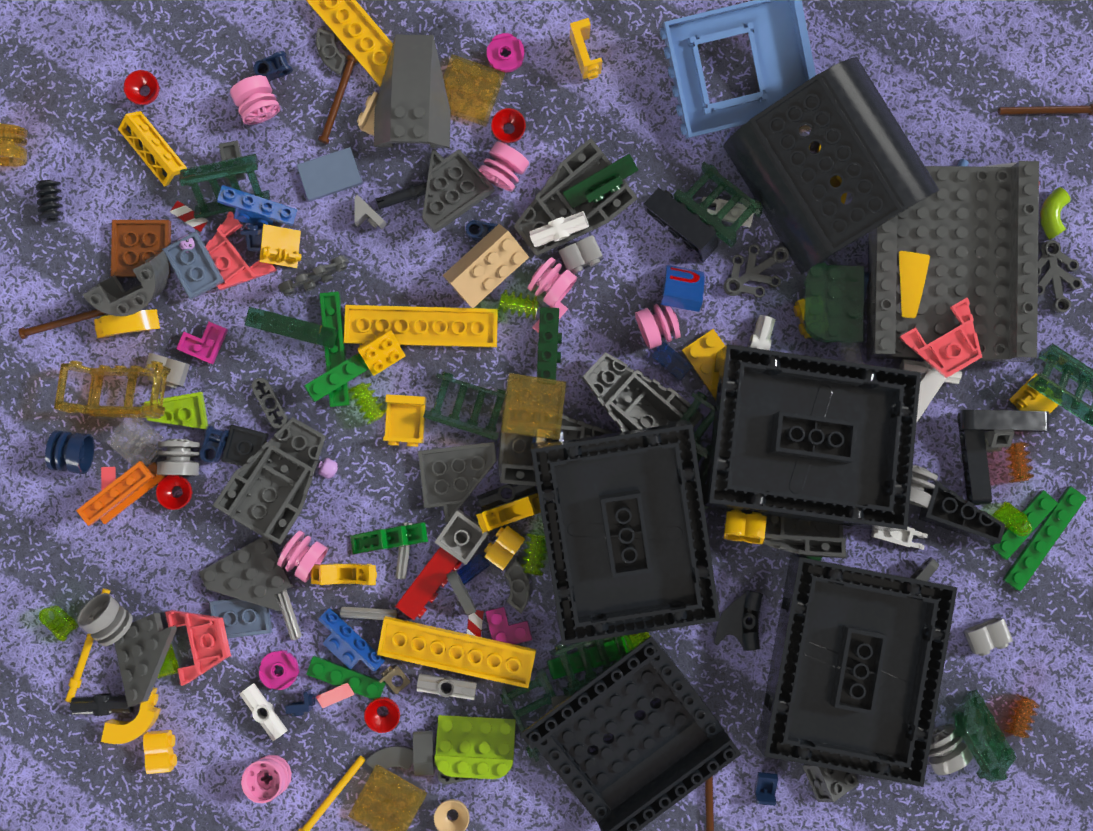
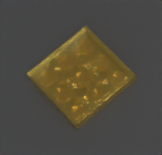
(472, 89)
(533, 406)
(387, 802)

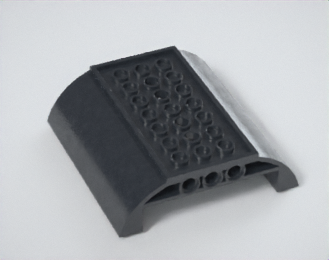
(857, 143)
(650, 757)

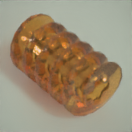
(1019, 462)
(1022, 717)

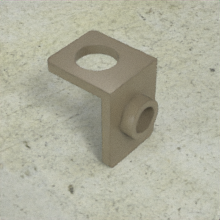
(389, 673)

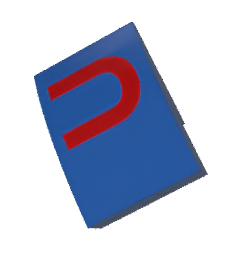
(683, 288)

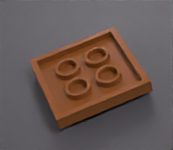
(135, 242)

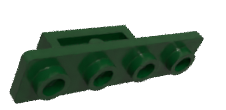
(601, 182)
(548, 343)

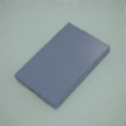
(329, 174)
(194, 269)
(242, 617)

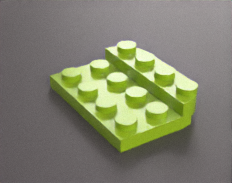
(475, 746)

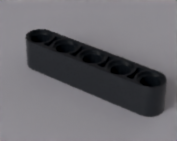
(1004, 420)
(975, 466)

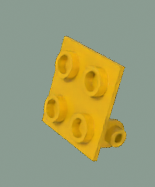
(280, 246)
(381, 352)
(1031, 400)

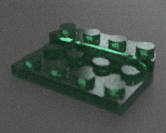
(834, 303)
(983, 737)

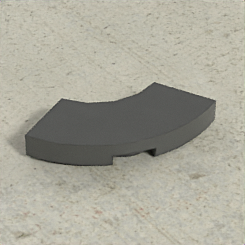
(328, 51)
(519, 586)
(392, 757)

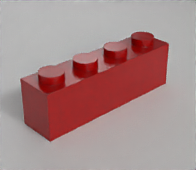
(427, 583)

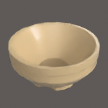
(443, 823)

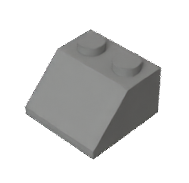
(461, 537)

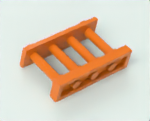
(120, 494)

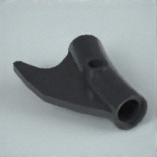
(733, 621)

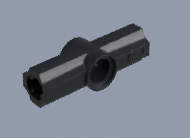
(494, 498)
(100, 704)

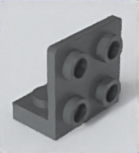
(829, 783)

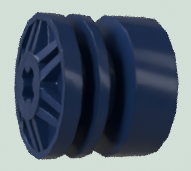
(69, 452)

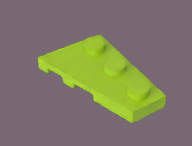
(184, 411)

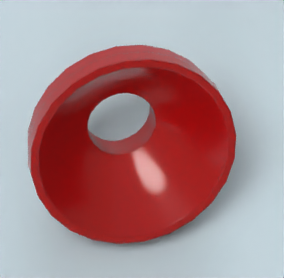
(136, 81)
(504, 117)
(164, 492)
(382, 723)

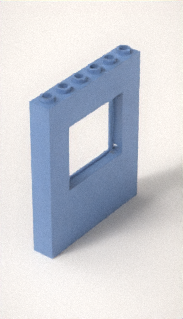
(779, 54)

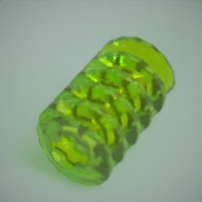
(519, 304)
(367, 402)
(534, 554)

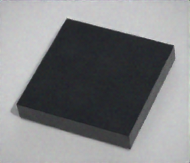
(242, 444)

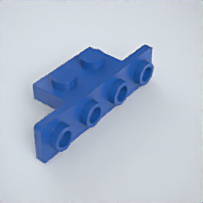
(256, 209)
(347, 643)

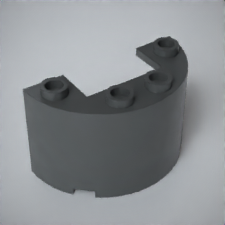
(112, 299)

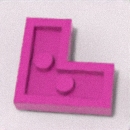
(206, 347)
(502, 631)

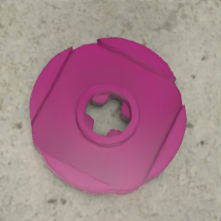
(496, 47)
(278, 681)

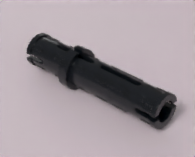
(402, 195)

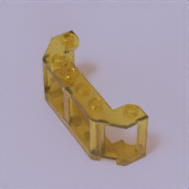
(148, 410)

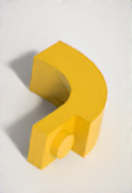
(509, 513)
(343, 574)
(125, 731)

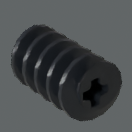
(48, 200)

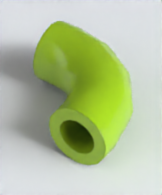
(1050, 212)

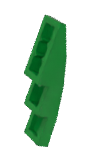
(389, 538)
(556, 668)

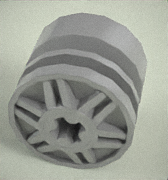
(178, 458)
(918, 484)
(104, 619)
(947, 752)

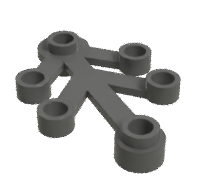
(752, 273)
(1055, 273)
(308, 280)

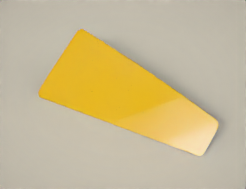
(913, 274)

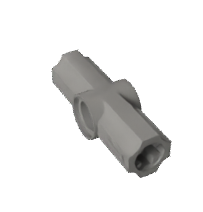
(433, 685)

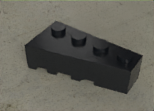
(682, 223)
(960, 516)

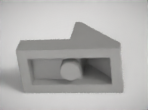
(363, 211)

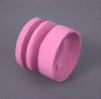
(254, 99)
(505, 164)
(552, 282)
(658, 324)
(302, 556)
(262, 788)

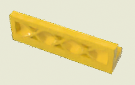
(152, 143)

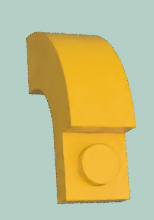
(115, 325)

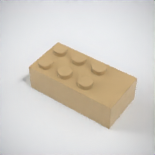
(486, 266)

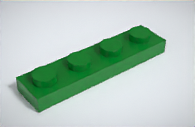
(336, 377)
(1036, 513)
(339, 675)

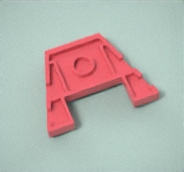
(229, 261)
(952, 350)
(206, 639)

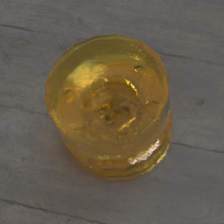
(11, 143)

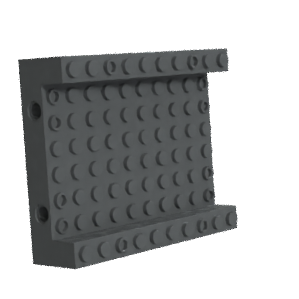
(979, 248)

